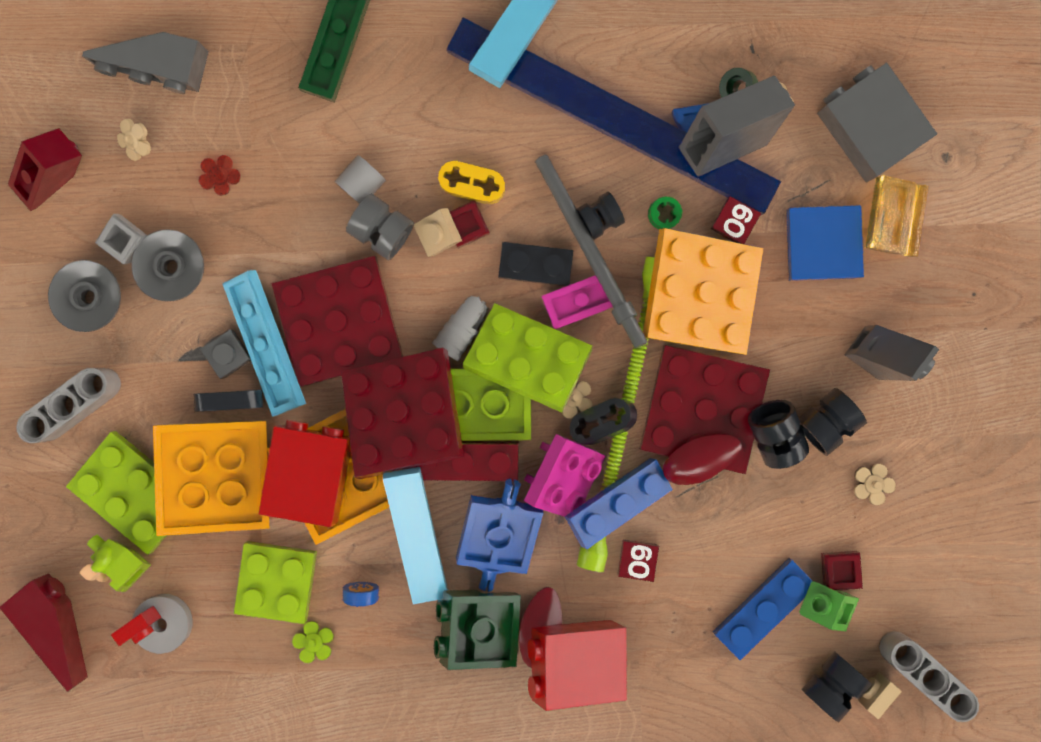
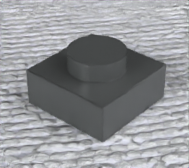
(226, 354)

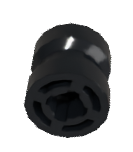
(608, 212)

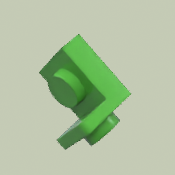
(828, 606)

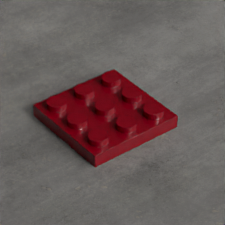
(337, 320)
(701, 398)
(401, 413)

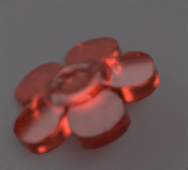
(218, 175)

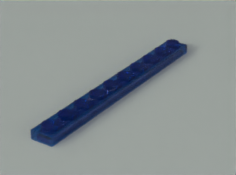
(618, 119)

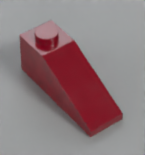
(48, 625)

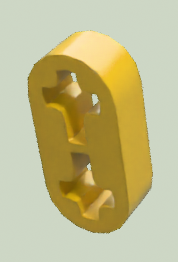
(472, 173)

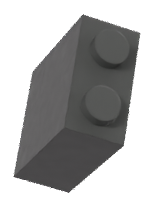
(875, 121)
(736, 125)

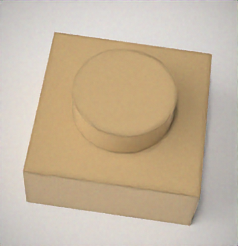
(437, 232)
(879, 695)

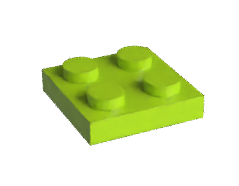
(275, 582)

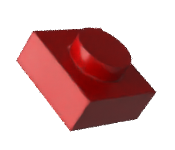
(137, 628)

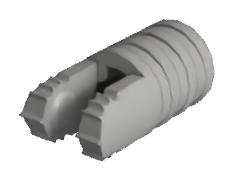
(462, 327)

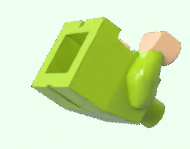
(115, 562)

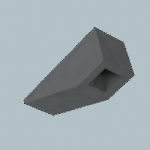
(156, 57)
(891, 354)

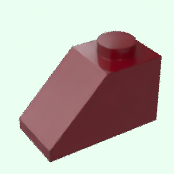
(43, 167)

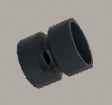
(831, 421)
(778, 434)
(836, 687)

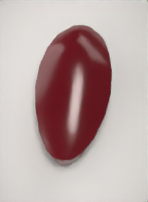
(701, 459)
(541, 611)

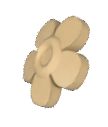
(133, 139)
(577, 401)
(873, 484)

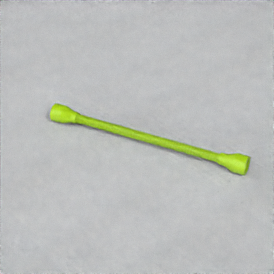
(596, 556)

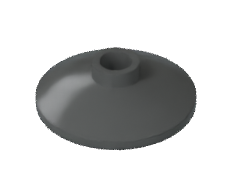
(151, 264)
(69, 291)

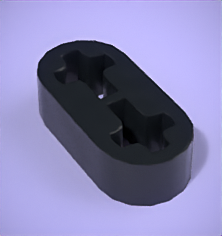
(228, 400)
(606, 428)

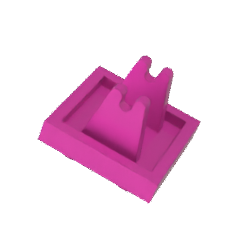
(563, 476)

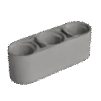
(53, 410)
(942, 685)

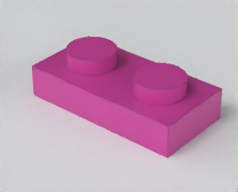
(576, 302)

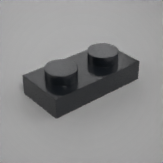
(535, 264)

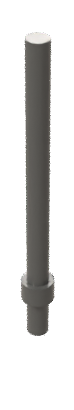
(622, 311)

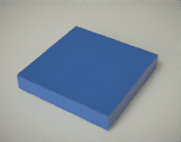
(825, 243)

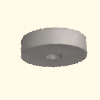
(178, 621)

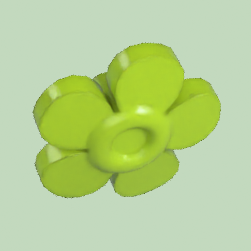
(313, 642)

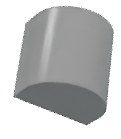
(360, 179)
(120, 238)

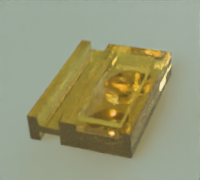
(896, 216)

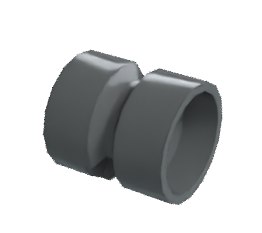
(376, 224)

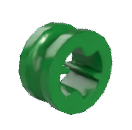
(676, 213)

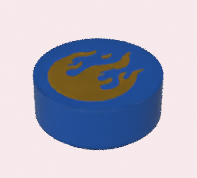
(360, 594)

